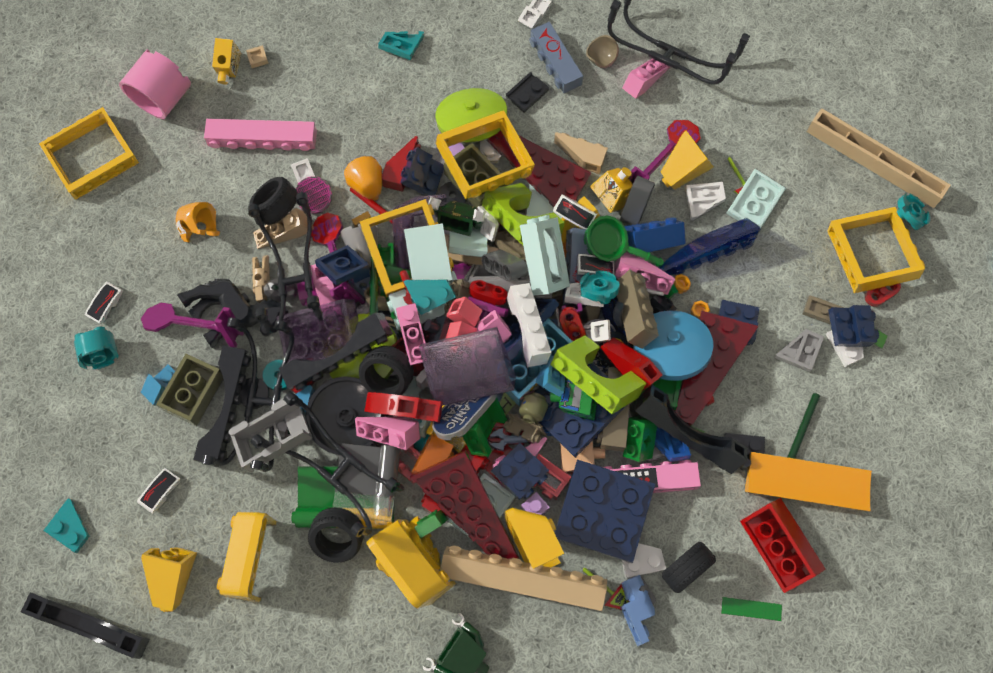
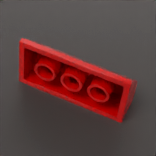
(782, 545)

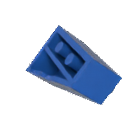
(656, 235)

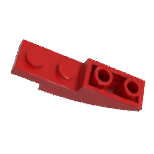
(403, 406)

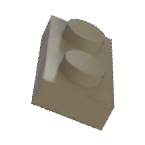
(818, 309)

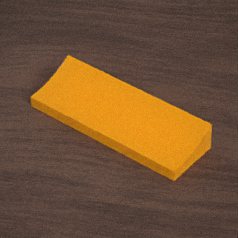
(809, 481)

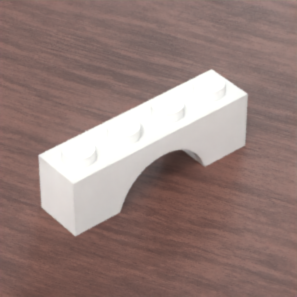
(523, 306)

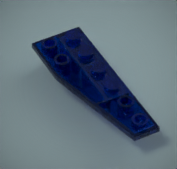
(712, 246)

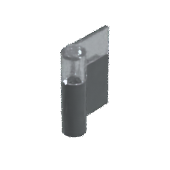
(371, 495)

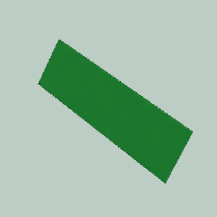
(751, 609)

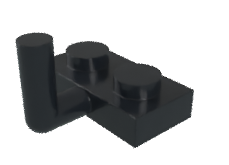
(753, 443)

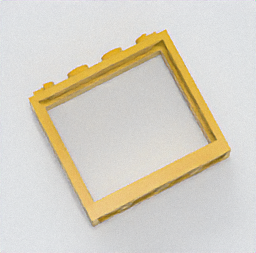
(477, 128)
(101, 174)
(367, 223)
(849, 262)

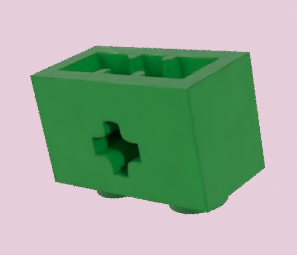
(640, 439)

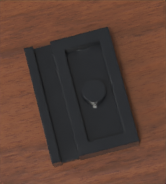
(527, 92)

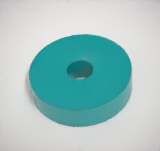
(270, 372)

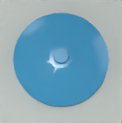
(681, 347)

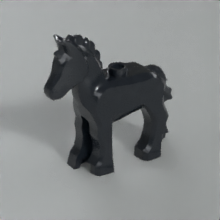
(227, 295)

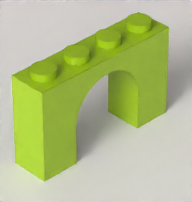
(508, 199)
(609, 393)

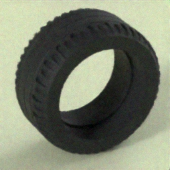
(275, 199)
(393, 358)
(330, 550)
(688, 567)

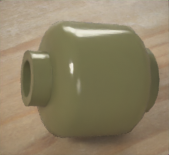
(533, 408)

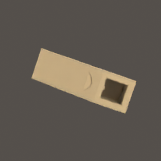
(583, 153)
(289, 228)

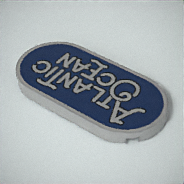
(460, 417)

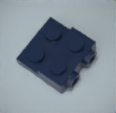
(422, 172)
(343, 266)
(742, 313)
(853, 326)
(520, 472)

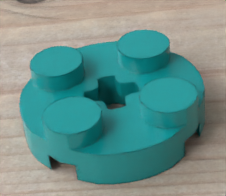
(912, 210)
(590, 286)

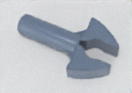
(505, 440)

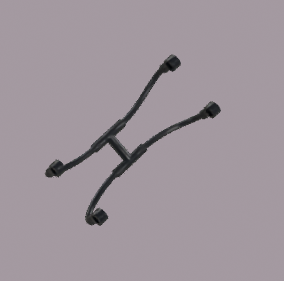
(670, 50)
(312, 301)
(251, 399)
(392, 484)

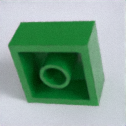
(430, 522)

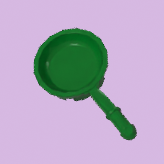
(608, 241)

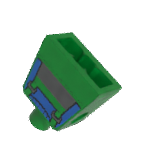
(575, 401)

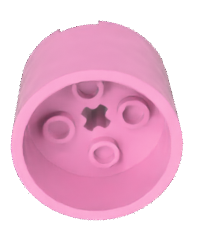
(155, 84)

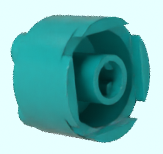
(95, 348)

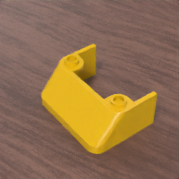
(534, 537)
(243, 555)
(408, 565)

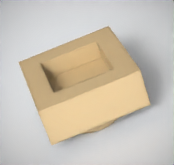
(257, 56)

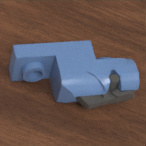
(639, 607)

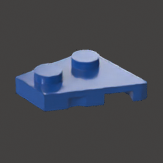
(671, 447)

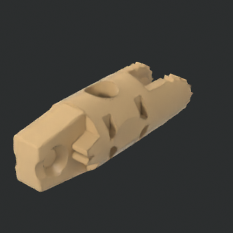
(260, 277)

